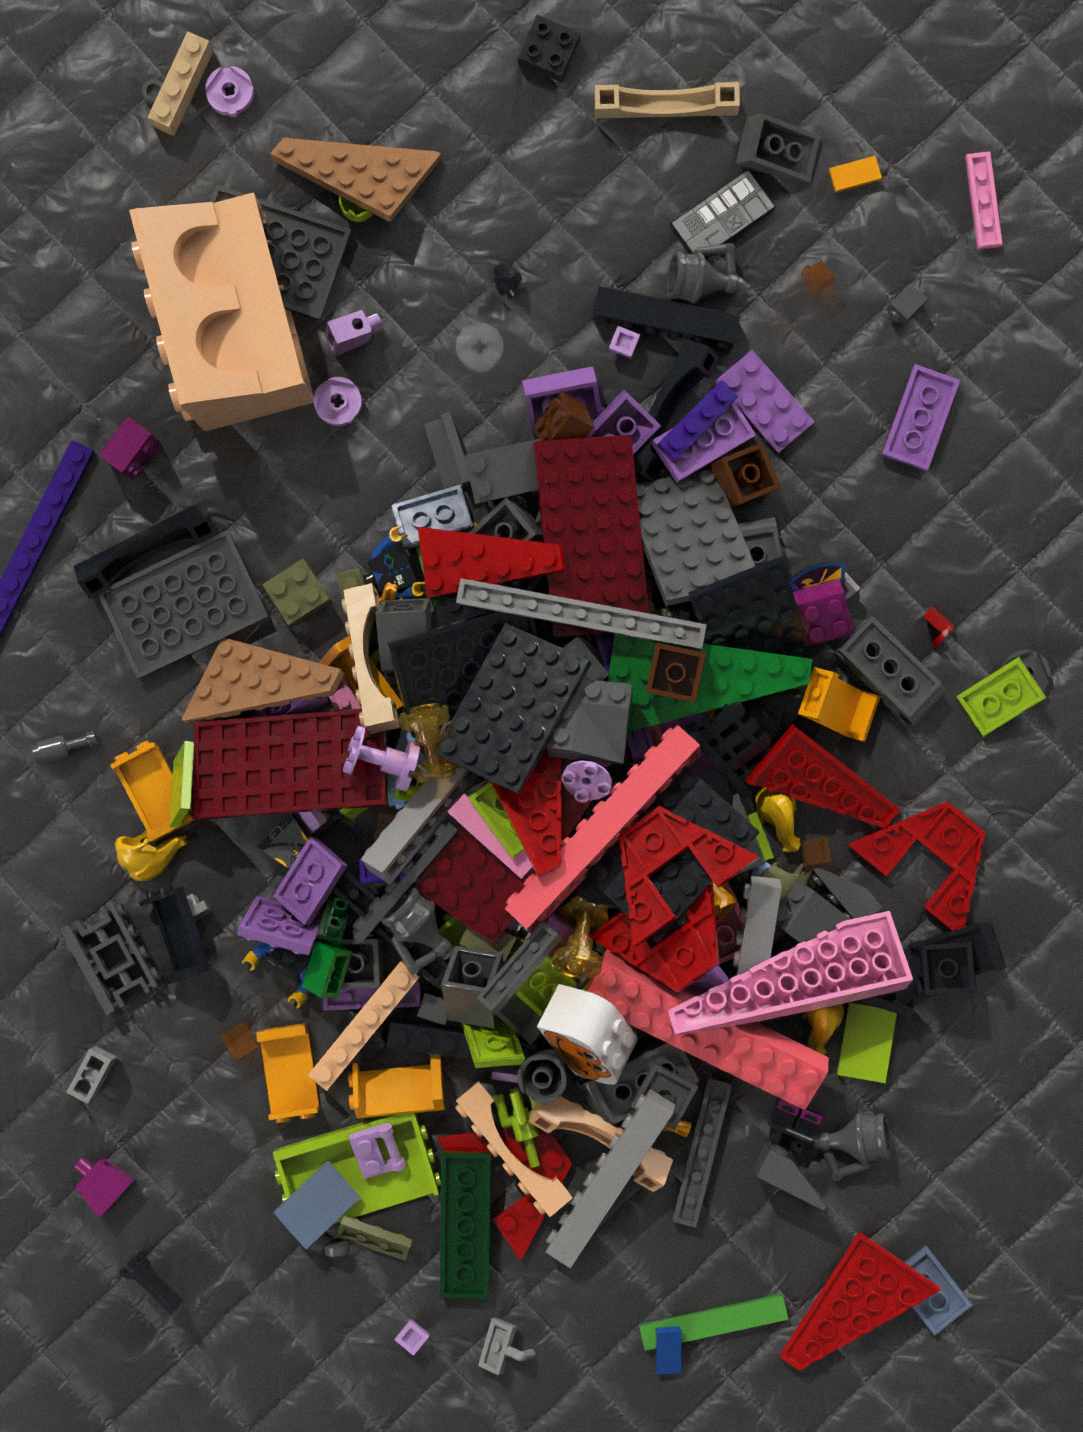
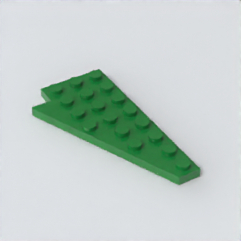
(727, 678)

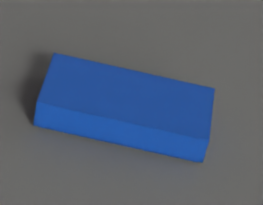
(668, 1350)

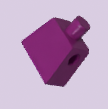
(101, 1184)

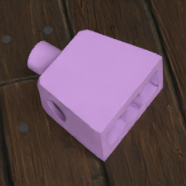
(343, 331)

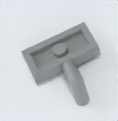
(498, 1347)

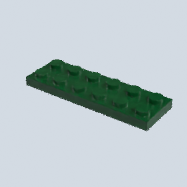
(465, 1224)

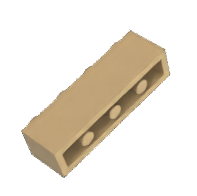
(180, 83)

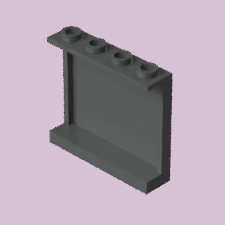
(500, 992)

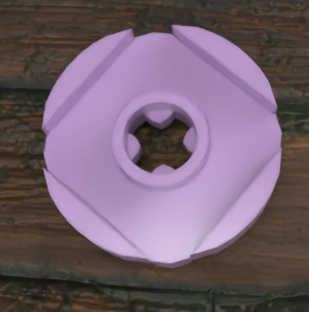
(228, 77)
(329, 390)

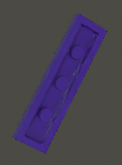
(697, 421)

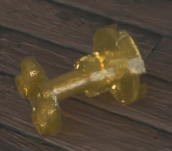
(426, 722)
(578, 955)

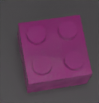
(130, 448)
(823, 612)

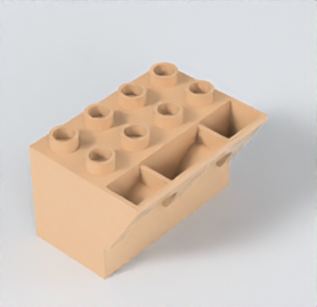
(219, 311)

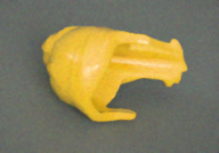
(779, 811)
(144, 860)
(823, 1024)

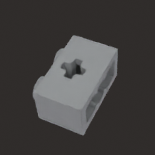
(91, 1074)

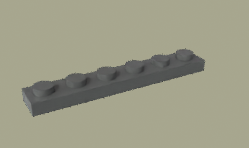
(397, 888)
(702, 1152)

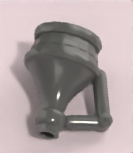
(693, 277)
(415, 921)
(863, 1138)

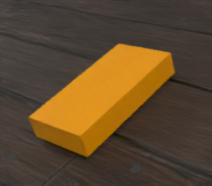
(855, 174)

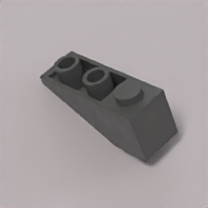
(852, 898)

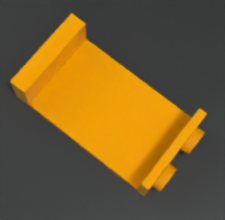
(838, 705)
(286, 1067)
(397, 1090)

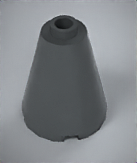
(543, 1076)

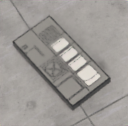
(723, 213)

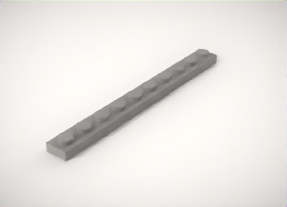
(581, 614)

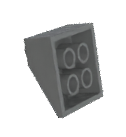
(594, 724)

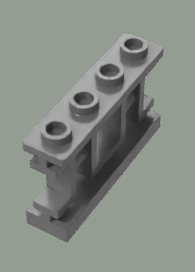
(93, 966)

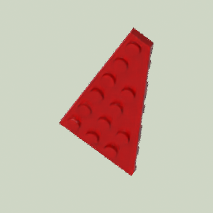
(537, 814)
(858, 1296)

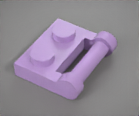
(369, 1153)

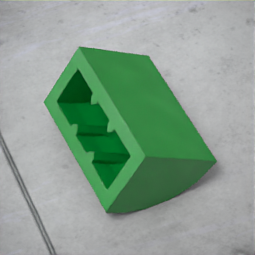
(326, 969)

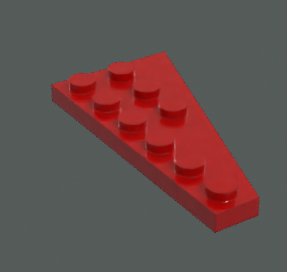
(482, 558)
(814, 776)

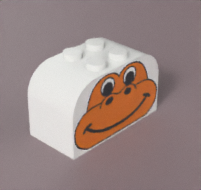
(588, 1034)

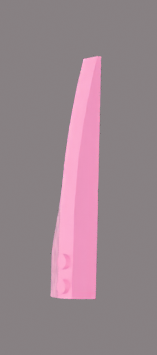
(835, 968)

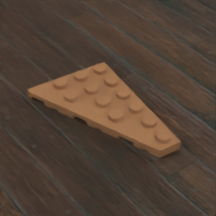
(364, 174)
(256, 678)

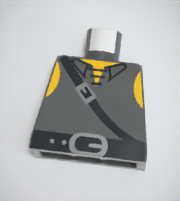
(285, 841)

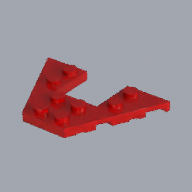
(946, 835)
(656, 842)
(678, 958)
(521, 1219)

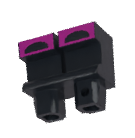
(794, 1122)

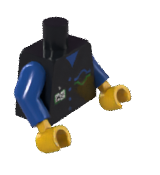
(392, 565)
(286, 962)

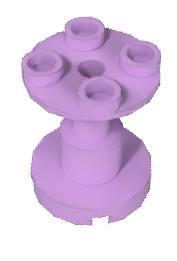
(390, 760)
(587, 780)

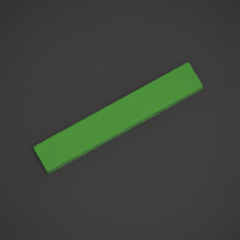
(719, 1320)

